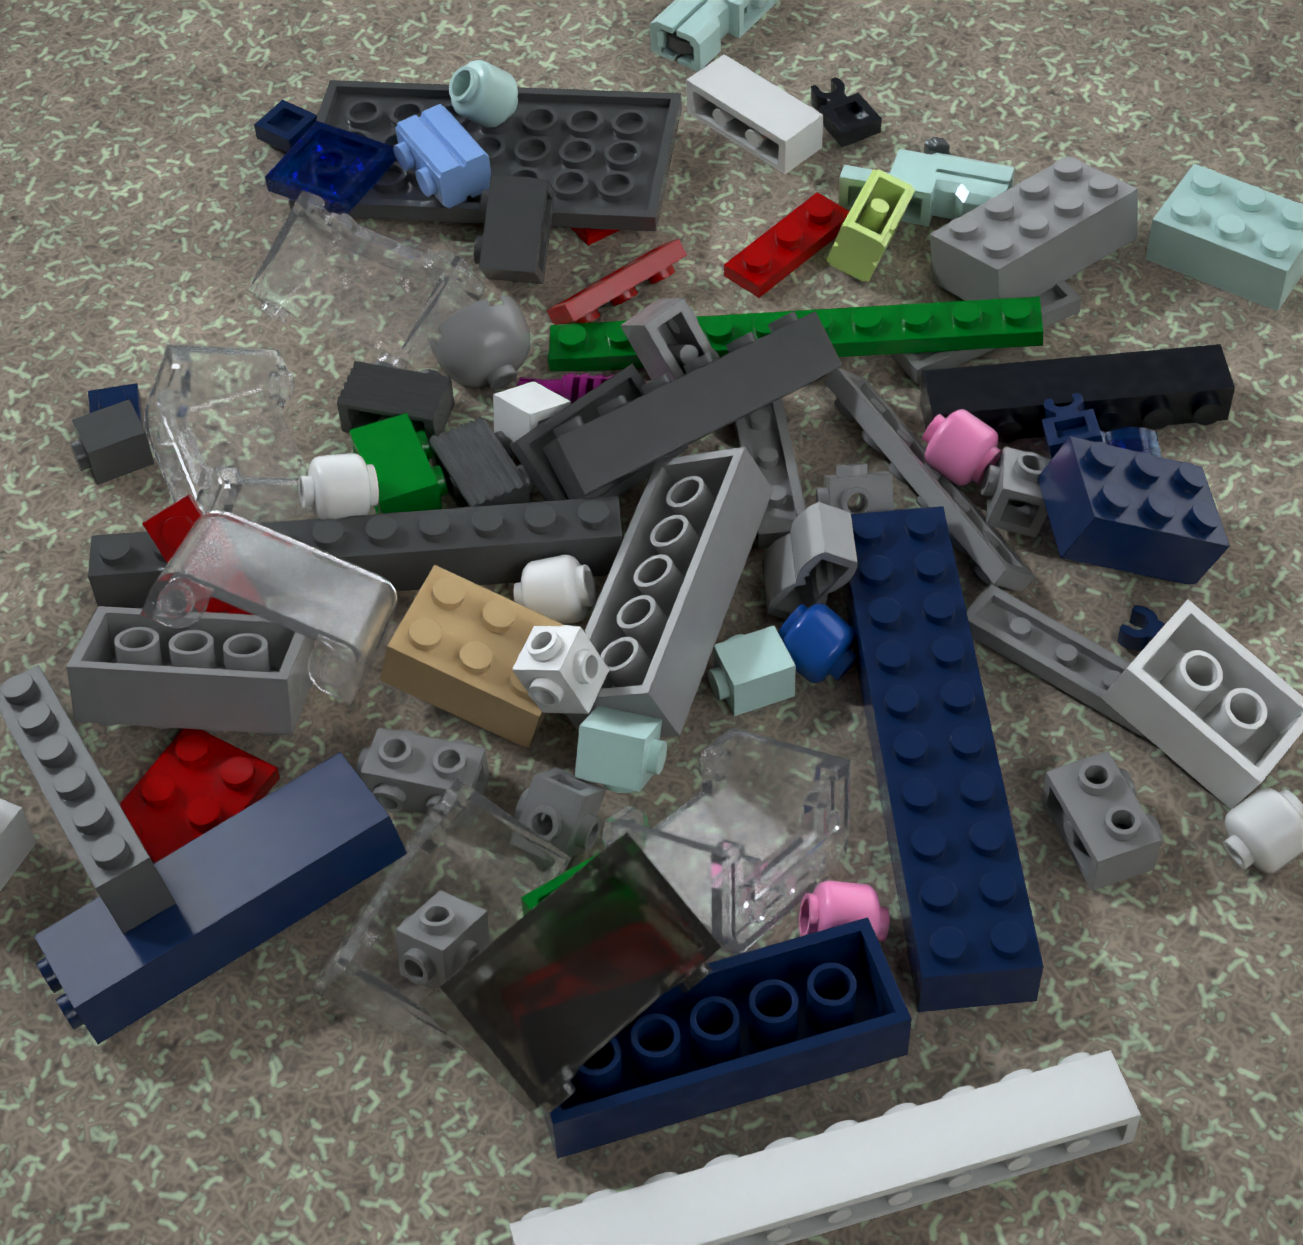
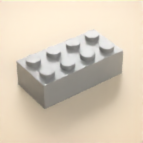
(1035, 233)
(204, 676)

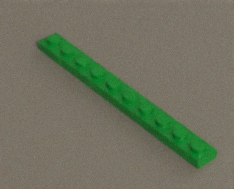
(850, 330)

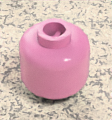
(961, 447)
(841, 903)

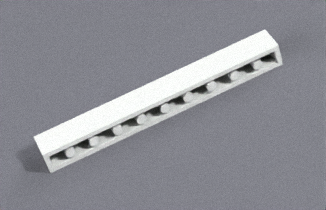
(862, 1167)

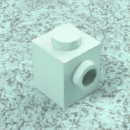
(752, 671)
(619, 749)

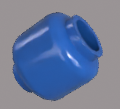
(819, 642)

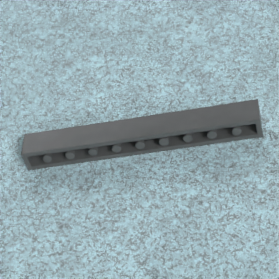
(472, 542)

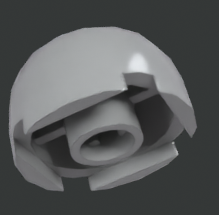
(483, 344)

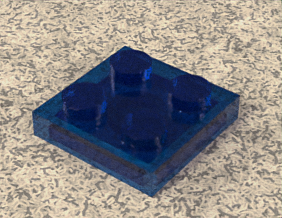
(331, 166)

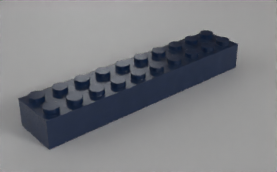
(938, 768)

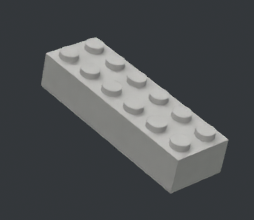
(675, 582)

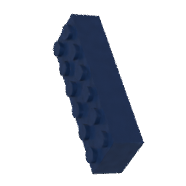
(740, 1036)

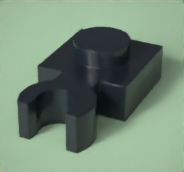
(845, 117)

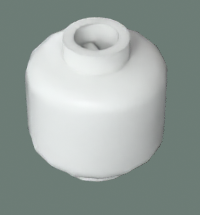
(339, 486)
(557, 588)
(1265, 830)

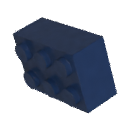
(1132, 511)

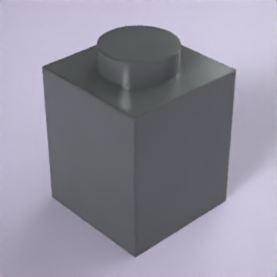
(111, 442)

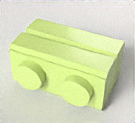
(870, 225)

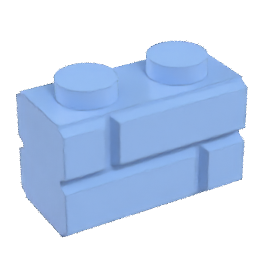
(442, 156)

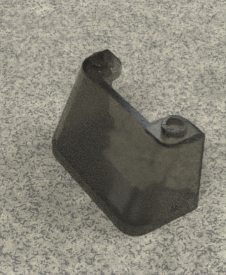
(573, 974)

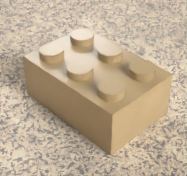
(461, 653)

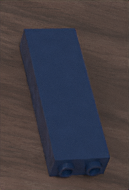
(229, 894)

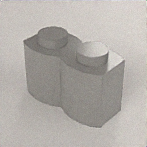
(809, 560)

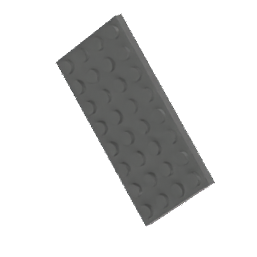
(595, 148)

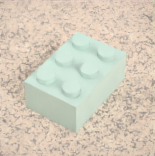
(1230, 237)

